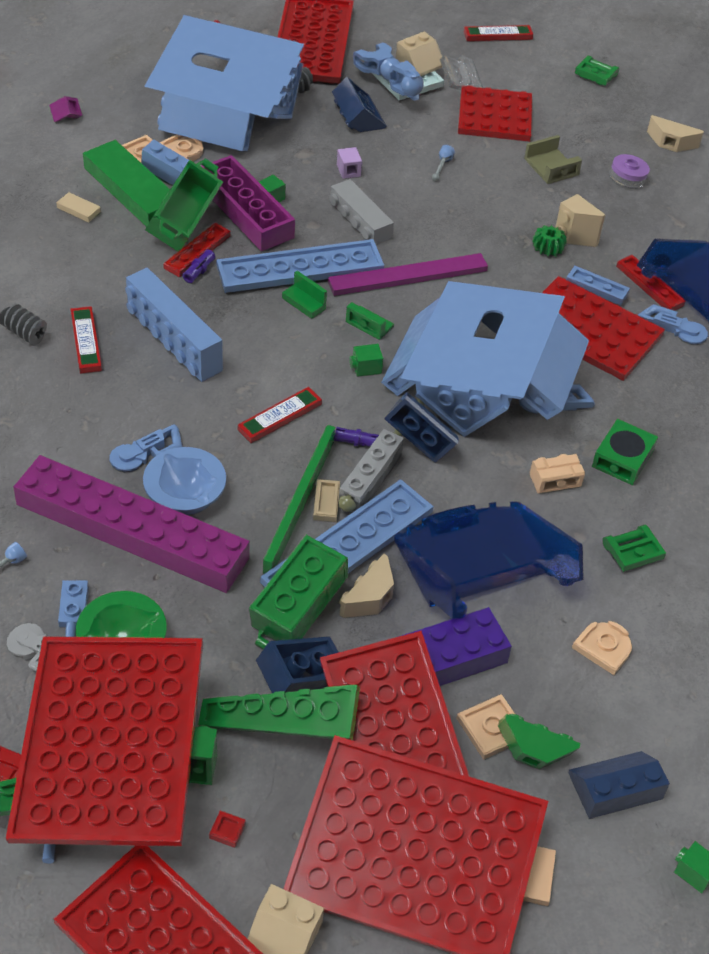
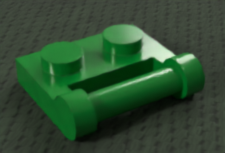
(596, 71)
(635, 553)

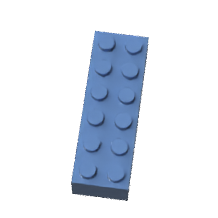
(174, 324)

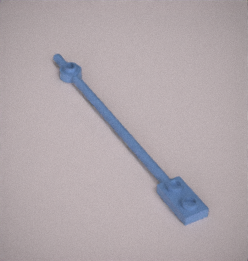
(72, 603)

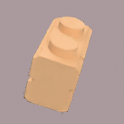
(557, 473)

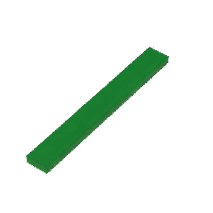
(299, 500)

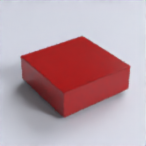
(227, 829)

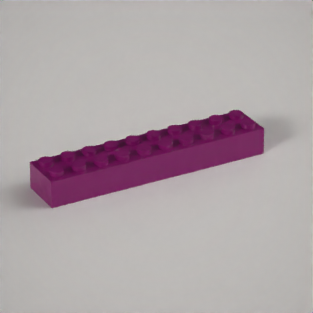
(133, 523)

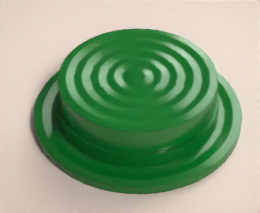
(122, 616)

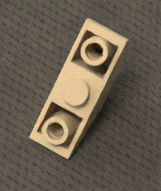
(674, 135)
(370, 591)

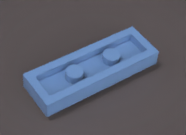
(598, 285)

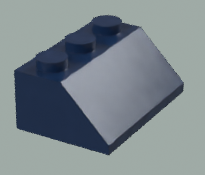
(357, 107)
(421, 427)
(619, 783)

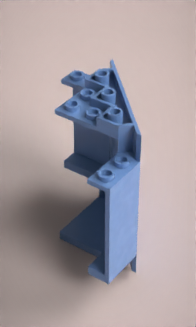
(222, 105)
(476, 377)

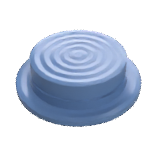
(184, 479)

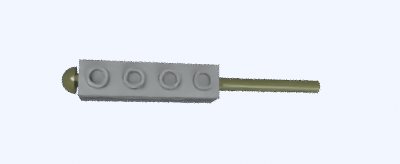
(371, 470)

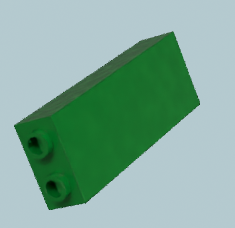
(126, 179)

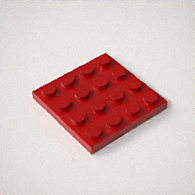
(495, 113)

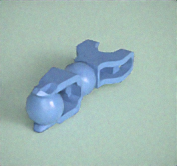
(401, 76)

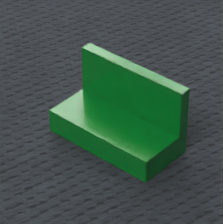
(306, 295)
(367, 321)

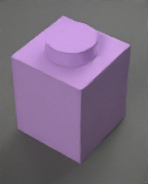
(349, 162)

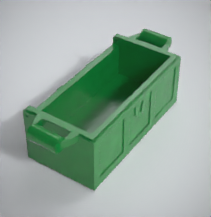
(185, 204)
(298, 592)

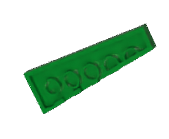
(298, 713)

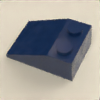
(295, 663)

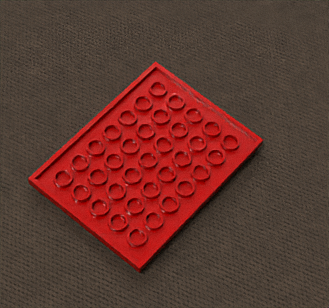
(108, 742)
(417, 850)

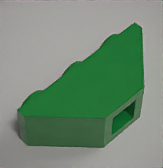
(534, 742)

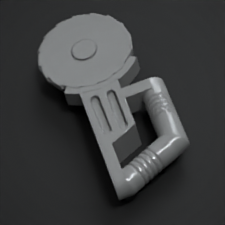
(26, 643)

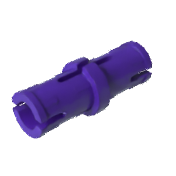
(192, 273)
(355, 437)

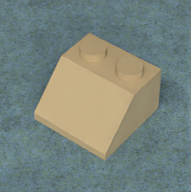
(421, 52)
(580, 221)
(285, 923)

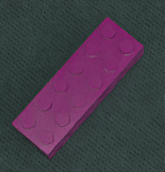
(251, 206)

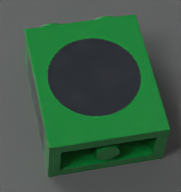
(624, 451)

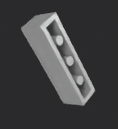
(361, 211)

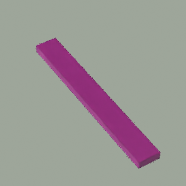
(407, 274)

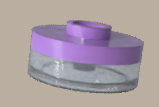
(629, 171)

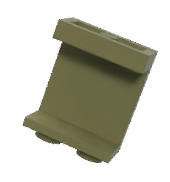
(550, 162)

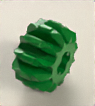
(549, 240)

